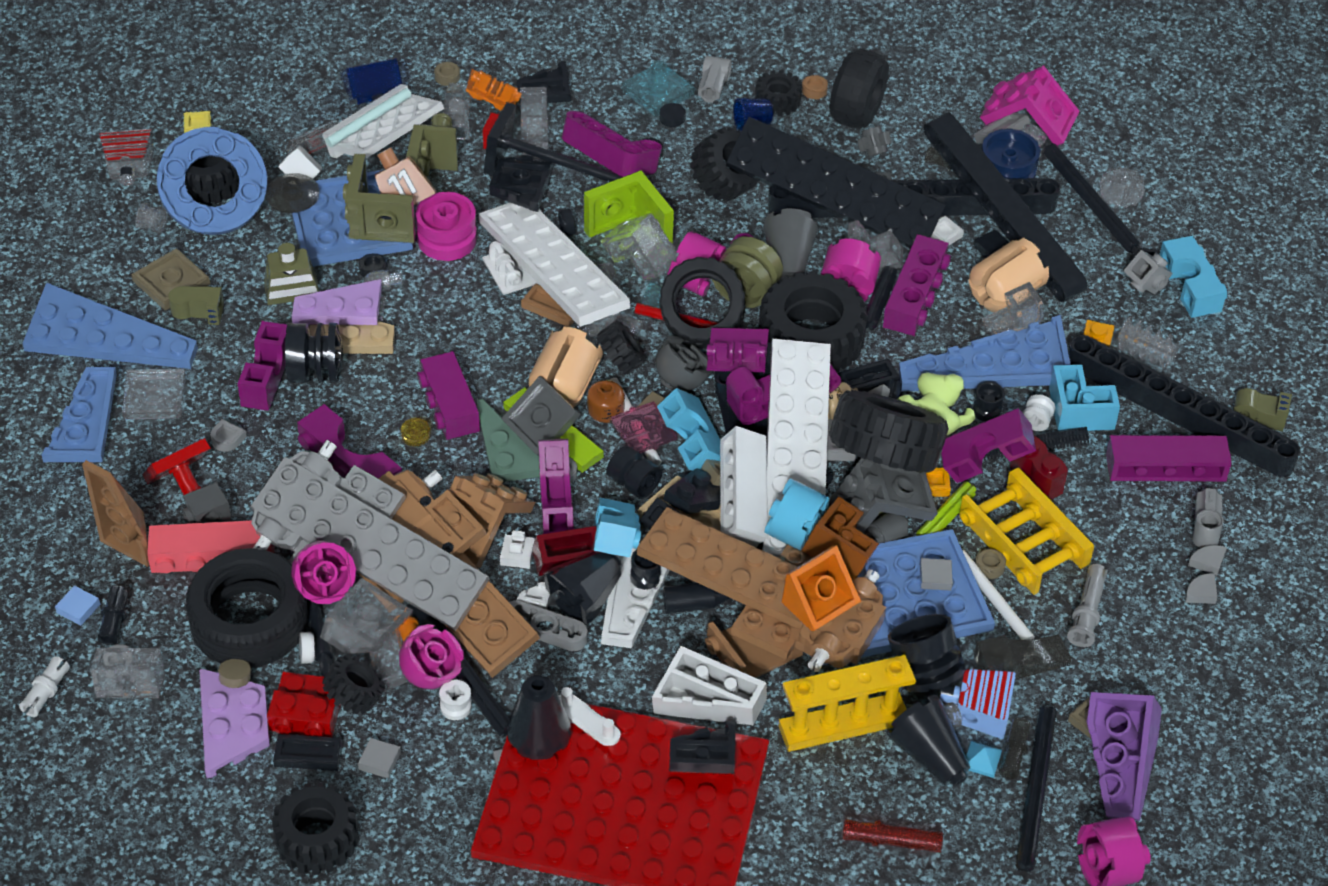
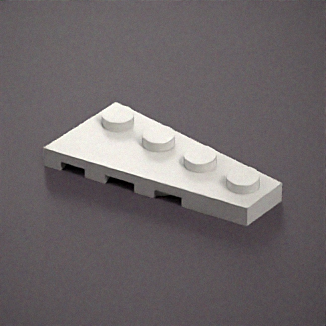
(628, 607)

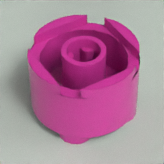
(695, 246)
(854, 264)
(1112, 852)

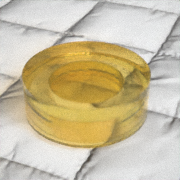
(415, 432)

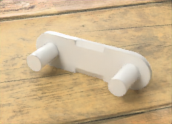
(588, 720)

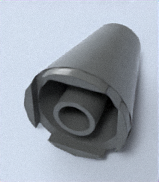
(792, 238)

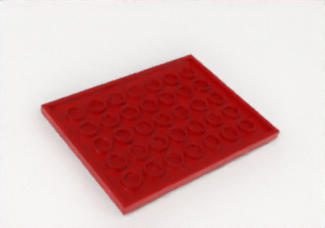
(620, 811)

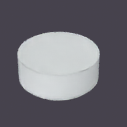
(306, 647)

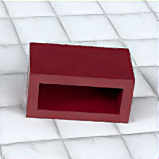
(561, 547)

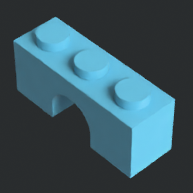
(1202, 289)
(688, 418)
(616, 528)

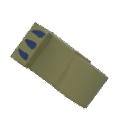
(197, 303)
(1263, 408)

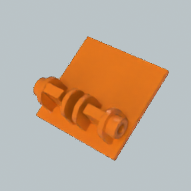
(484, 87)

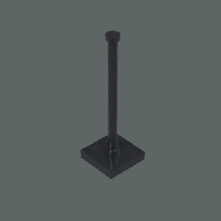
(501, 139)

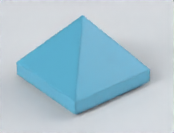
(983, 759)

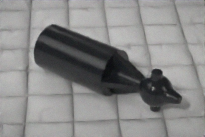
(690, 598)

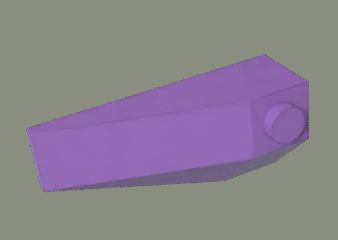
(1124, 746)

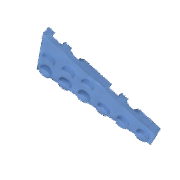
(87, 329)
(1002, 358)

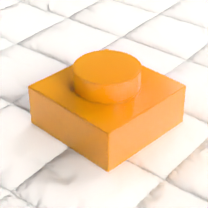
(1099, 331)

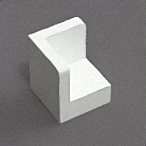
(300, 162)

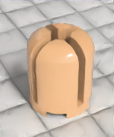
(1006, 270)
(567, 363)

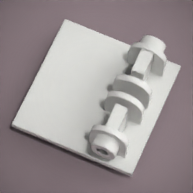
(506, 270)

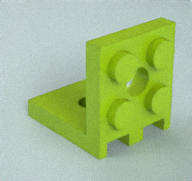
(627, 200)

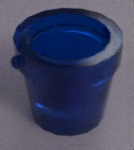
(755, 108)

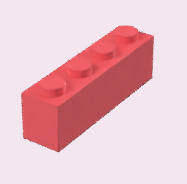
(194, 544)

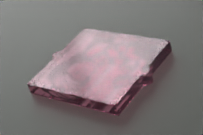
(643, 428)

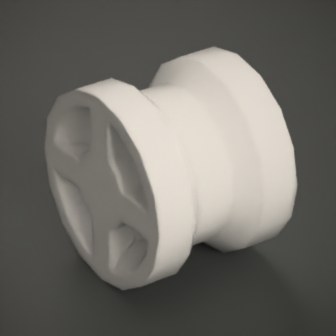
(1038, 411)
(461, 705)

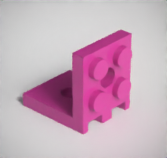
(1039, 95)

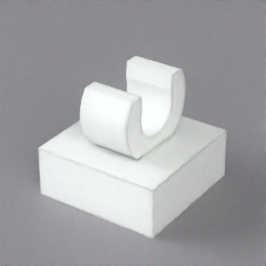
(517, 550)

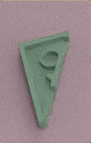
(505, 451)

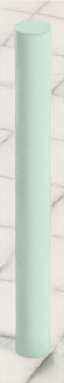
(368, 117)

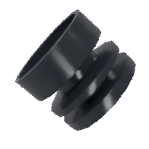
(313, 352)
(930, 651)

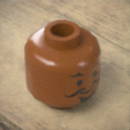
(605, 400)

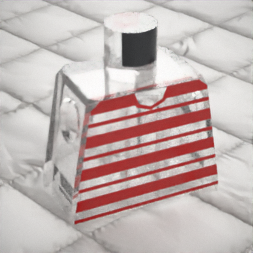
(127, 154)

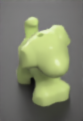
(938, 395)

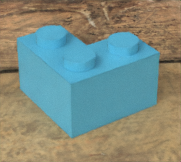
(1082, 404)

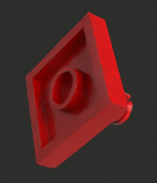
(178, 465)

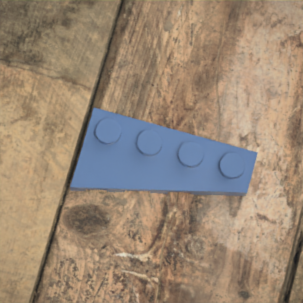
(85, 420)

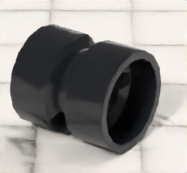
(634, 471)

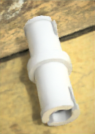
(44, 686)

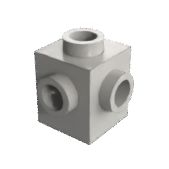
(1148, 272)

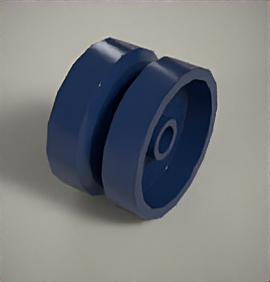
(1012, 153)

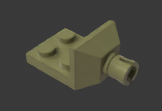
(434, 145)

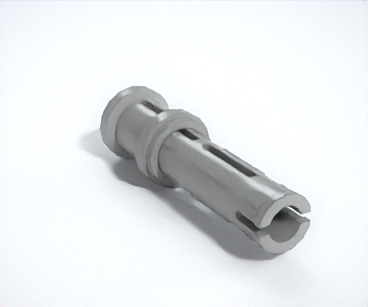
(1086, 614)

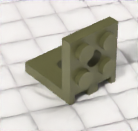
(365, 209)

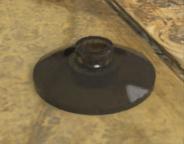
(292, 193)

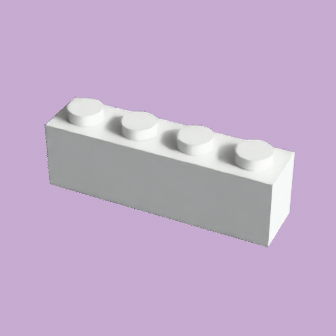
(743, 485)

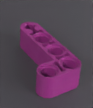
(610, 147)
(751, 397)

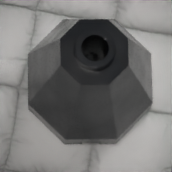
(584, 584)

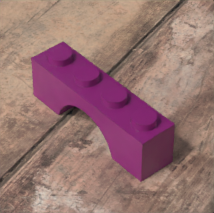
(327, 425)

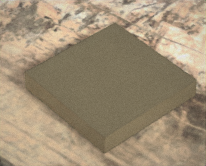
(168, 273)

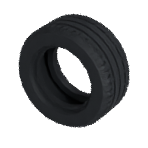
(241, 573)

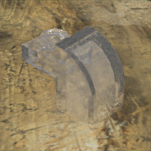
(885, 244)
(1021, 309)

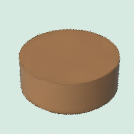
(814, 87)

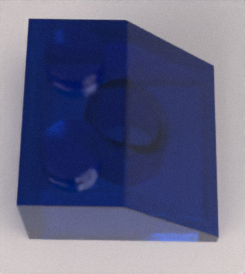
(371, 80)

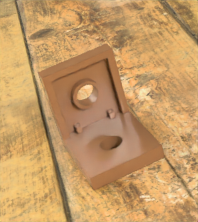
(488, 502)

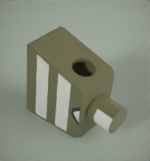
(288, 275)

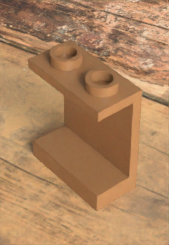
(742, 654)

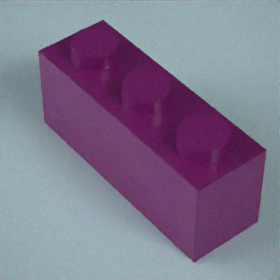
(448, 395)

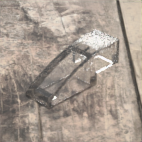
(534, 116)

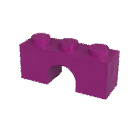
(261, 379)
(965, 451)

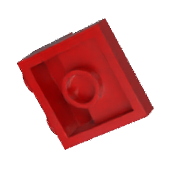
(302, 707)

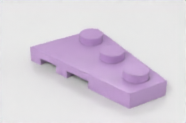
(343, 305)

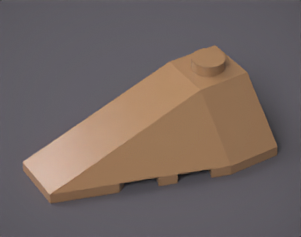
(116, 514)

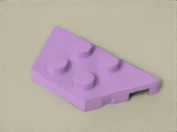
(232, 721)

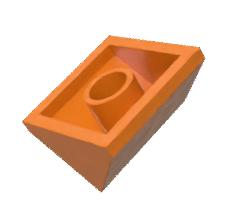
(820, 589)

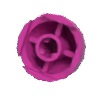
(323, 572)
(430, 657)

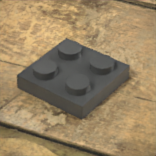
(540, 414)

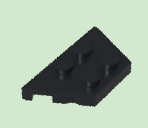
(521, 180)

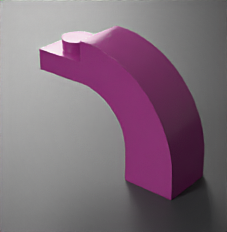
(555, 485)

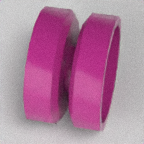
(446, 226)

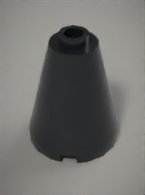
(538, 720)
(931, 741)

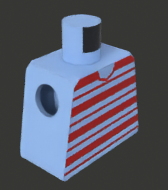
(983, 700)

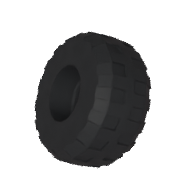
(859, 88)

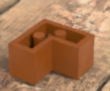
(839, 529)

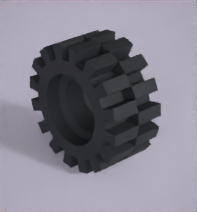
(780, 83)
(622, 347)
(353, 684)

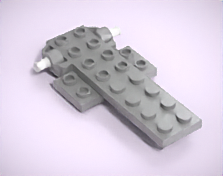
(313, 503)

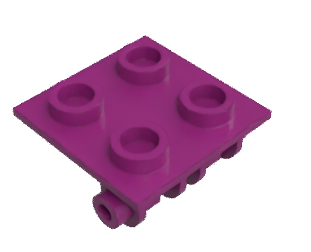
(737, 348)

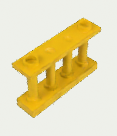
(1035, 507)
(849, 719)

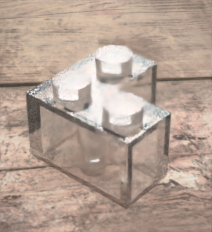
(643, 244)

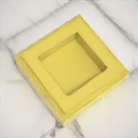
(196, 120)

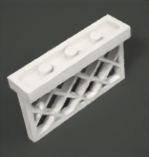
(386, 127)

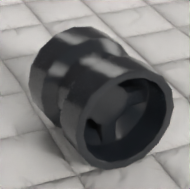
(988, 401)
(643, 572)

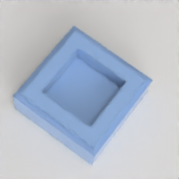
(77, 605)

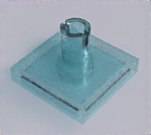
(657, 87)

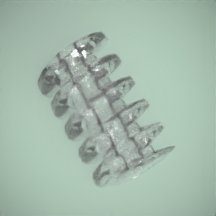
(1147, 344)

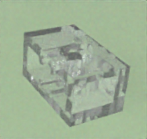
(128, 672)

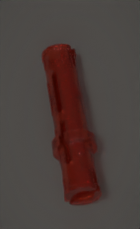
(889, 835)

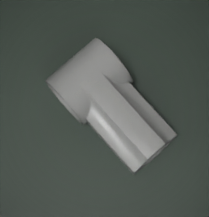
(714, 75)
(1207, 518)

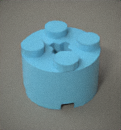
(796, 514)

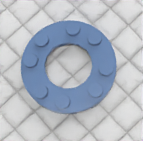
(217, 143)

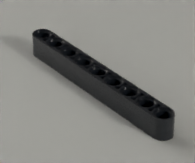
(1003, 203)
(1184, 406)

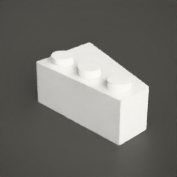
(708, 691)

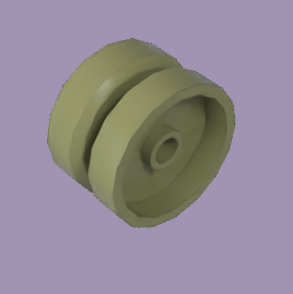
(755, 266)

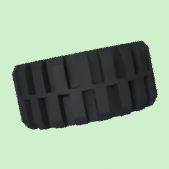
(818, 299)
(888, 431)

